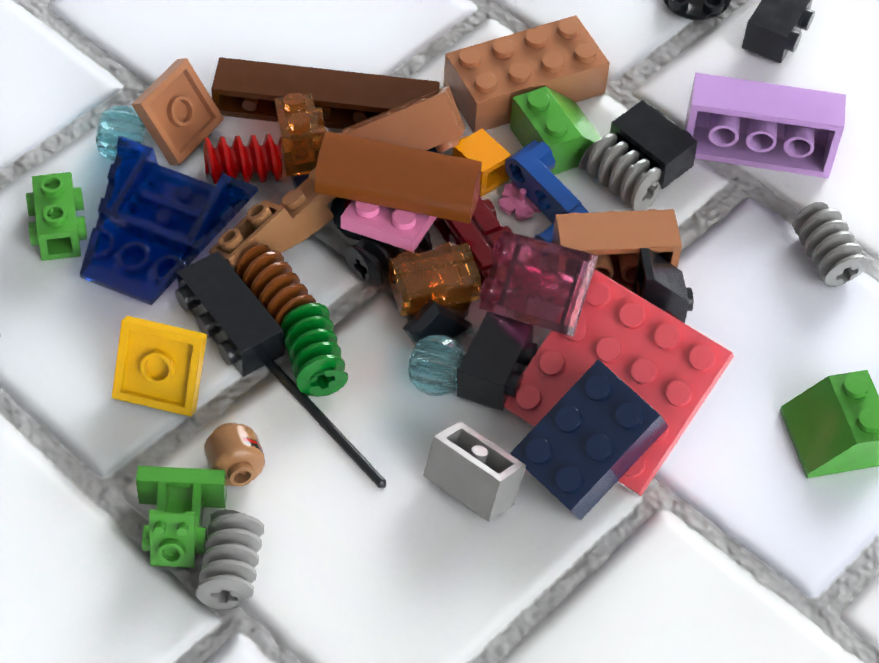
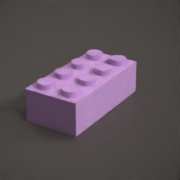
(765, 124)

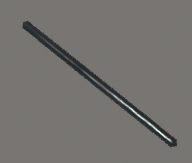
(326, 424)

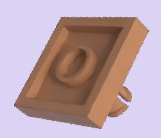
(178, 111)

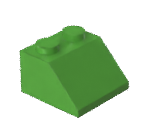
(555, 121)
(835, 424)

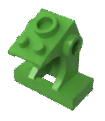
(180, 496)

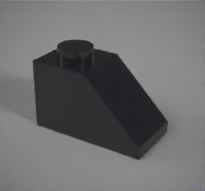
(662, 284)

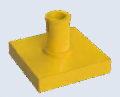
(159, 365)

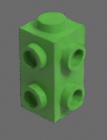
(55, 209)

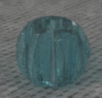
(118, 122)
(435, 364)

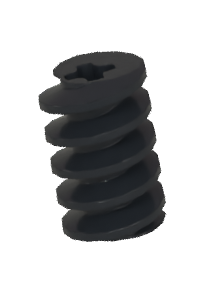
(371, 258)

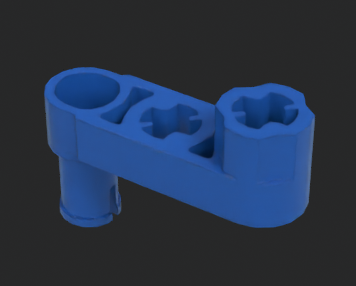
(531, 170)

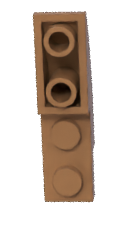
(279, 225)

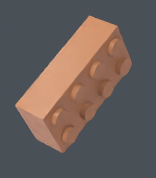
(548, 55)

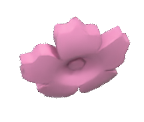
(516, 201)

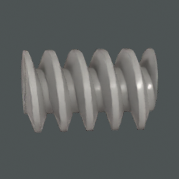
(622, 172)
(829, 244)
(229, 559)

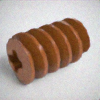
(272, 281)

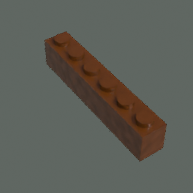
(346, 97)

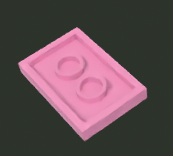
(386, 224)

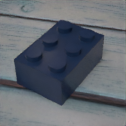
(590, 439)

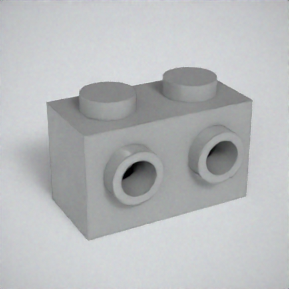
(474, 470)

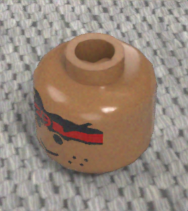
(236, 451)

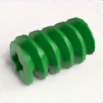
(314, 350)

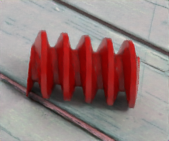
(243, 158)

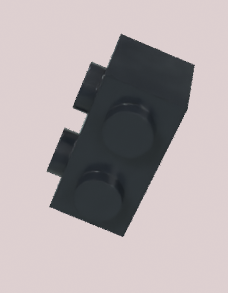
(777, 27)
(656, 140)
(495, 361)

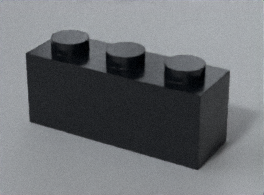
(229, 314)

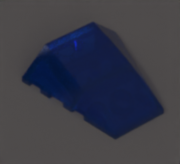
(155, 222)

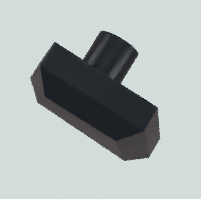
(435, 320)

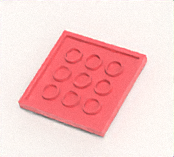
(645, 348)

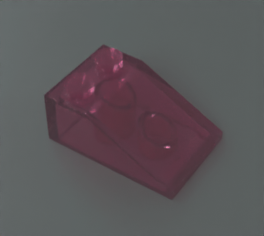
(537, 282)

